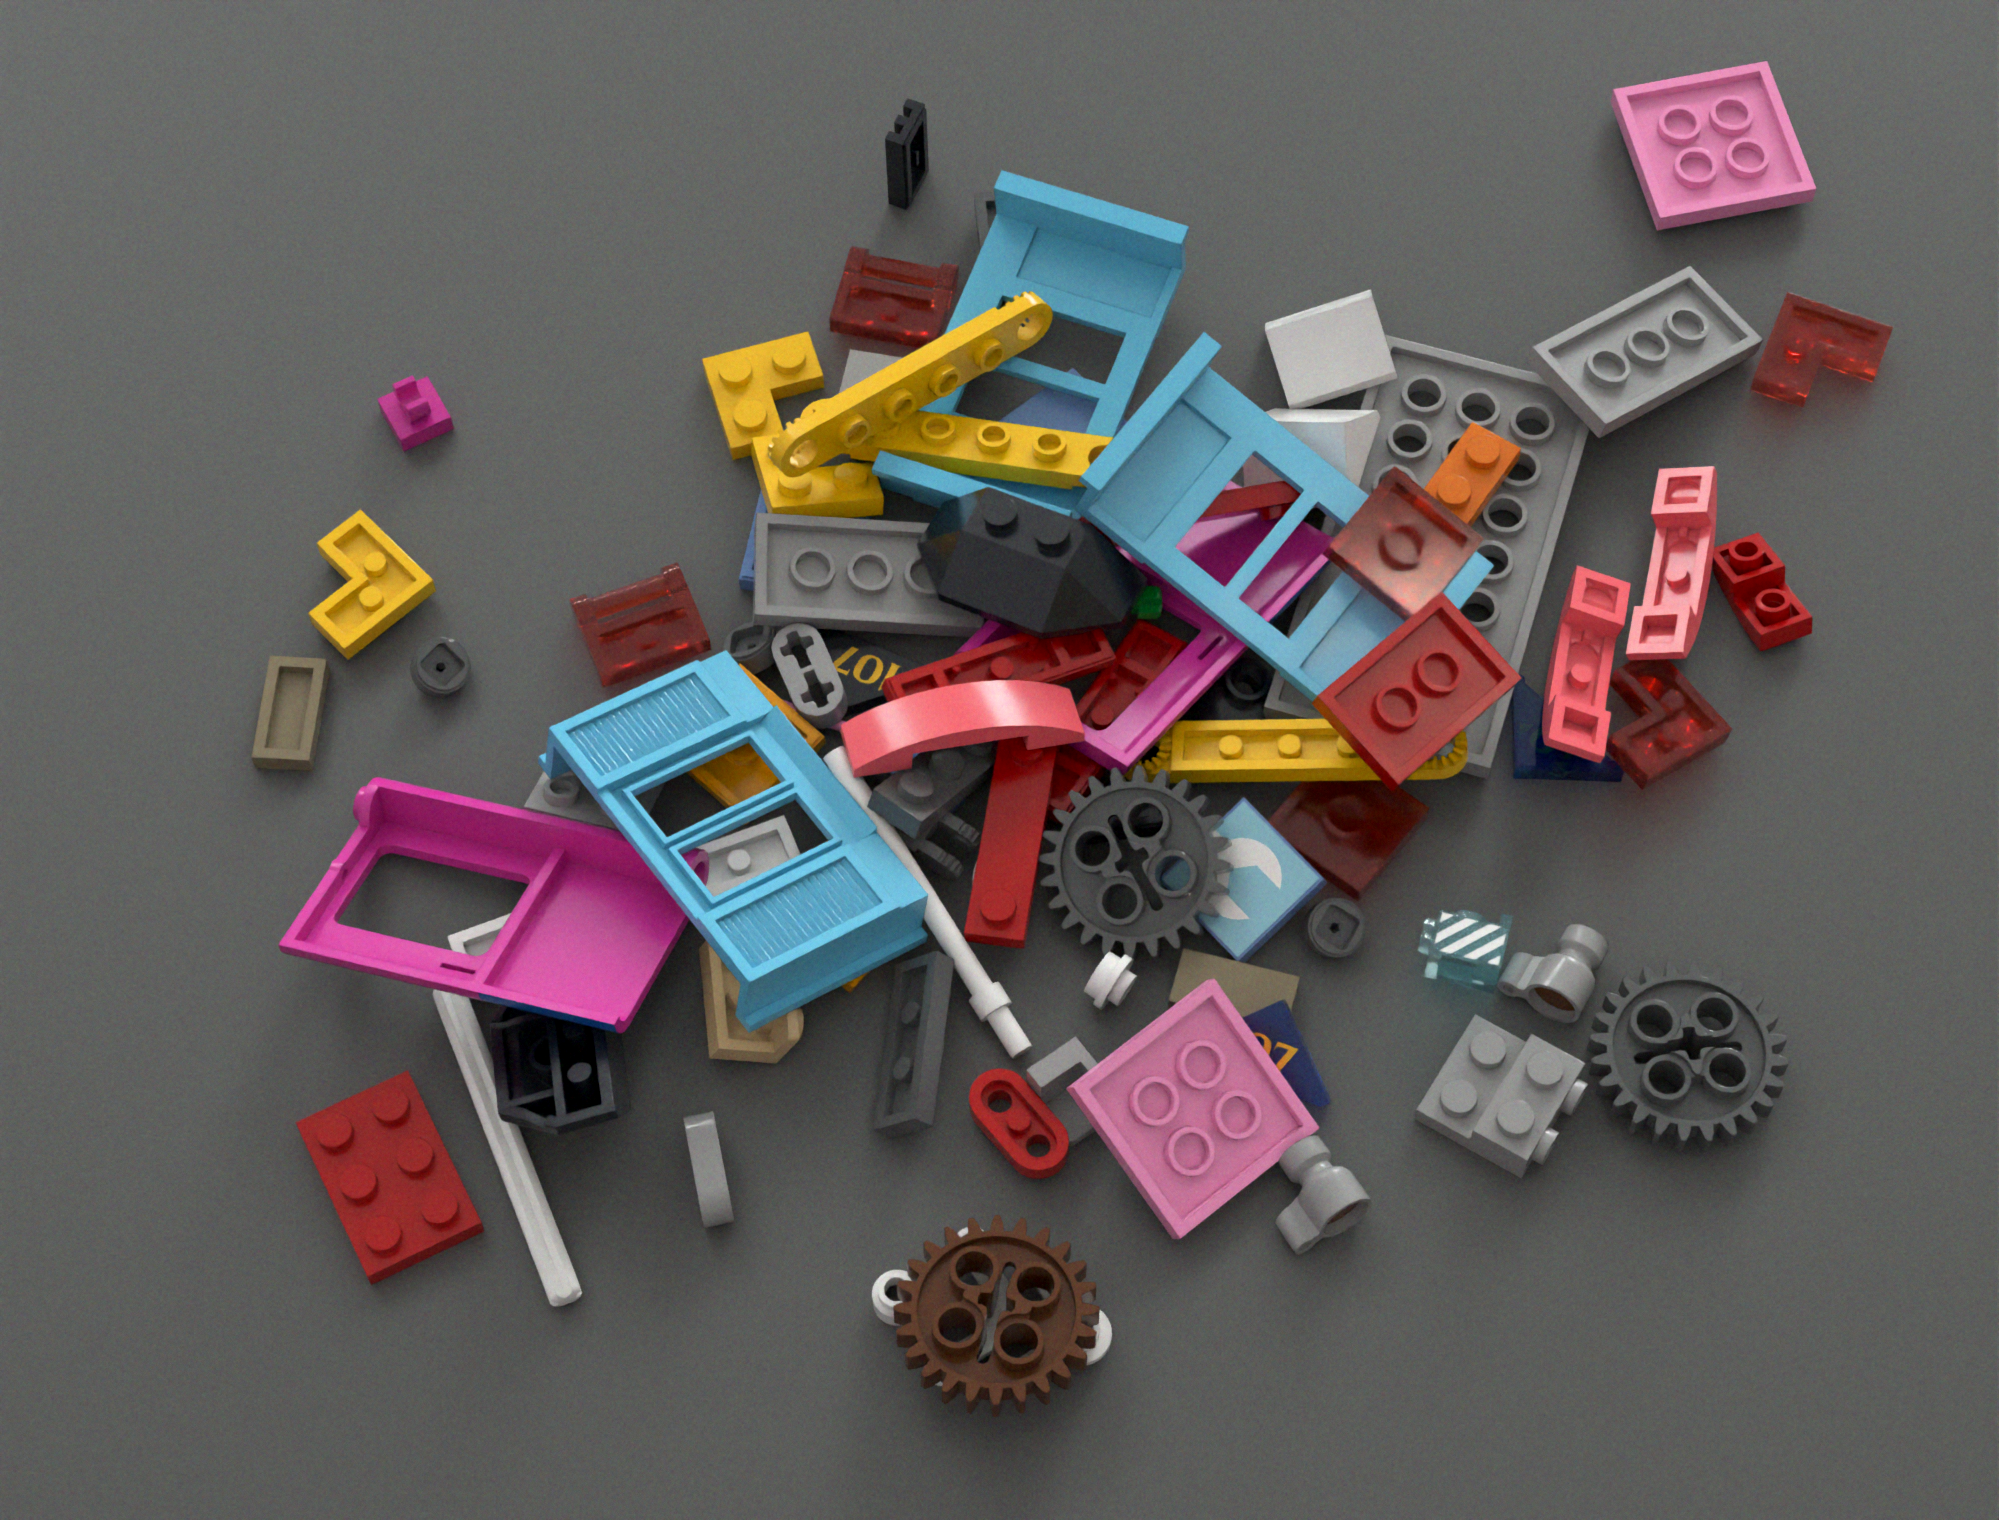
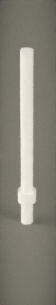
(987, 998)

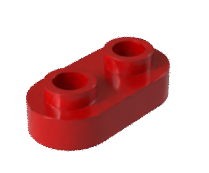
(1020, 1126)

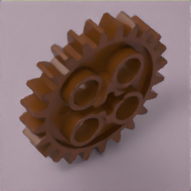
(1052, 1327)

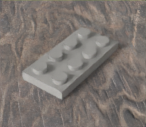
(1644, 351)
(848, 577)

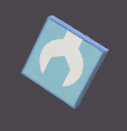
(1265, 887)

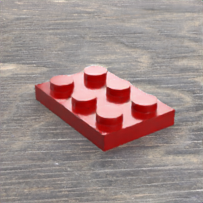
(1416, 691)
(389, 1177)

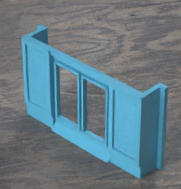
(1093, 269)
(1174, 465)
(792, 926)

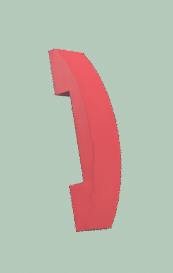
(1679, 565)
(1582, 664)
(959, 716)

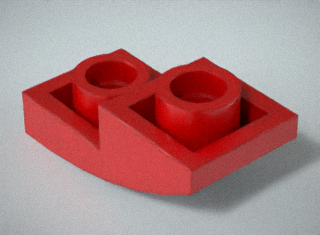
(1757, 592)

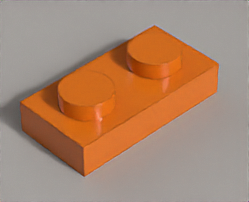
(1473, 472)

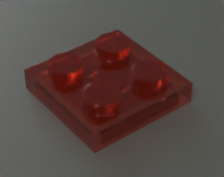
(1403, 545)
(1349, 828)

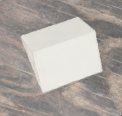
(1330, 350)
(1335, 435)

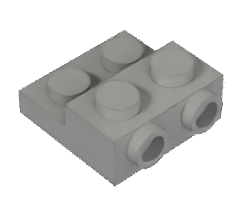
(1503, 1095)

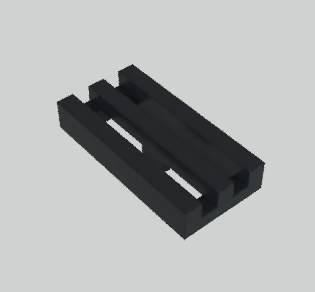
(907, 154)

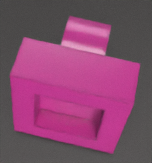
(415, 412)

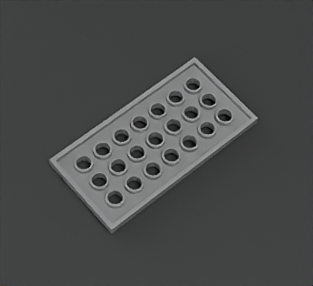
(1536, 502)

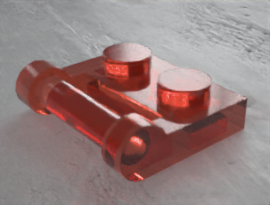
(891, 310)
(645, 637)

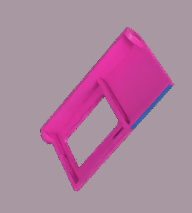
(1220, 550)
(572, 948)

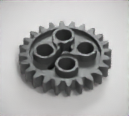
(1182, 837)
(1700, 1103)

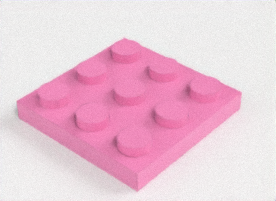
(1712, 145)
(1192, 1108)

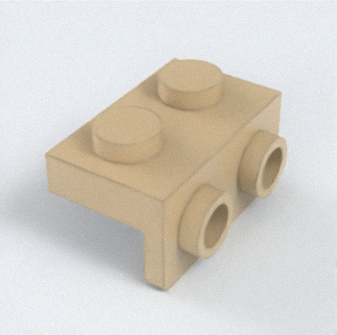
(725, 1032)

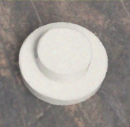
(1111, 980)

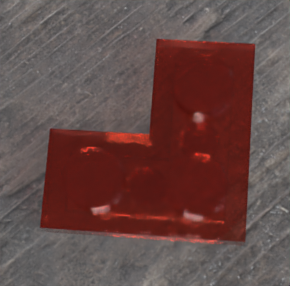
(1813, 336)
(1672, 726)

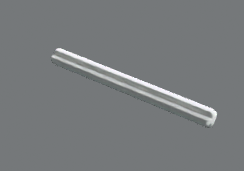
(509, 1151)

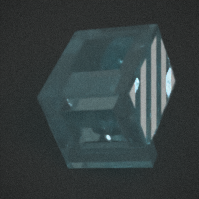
(1465, 948)

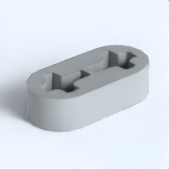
(820, 671)
(708, 1169)

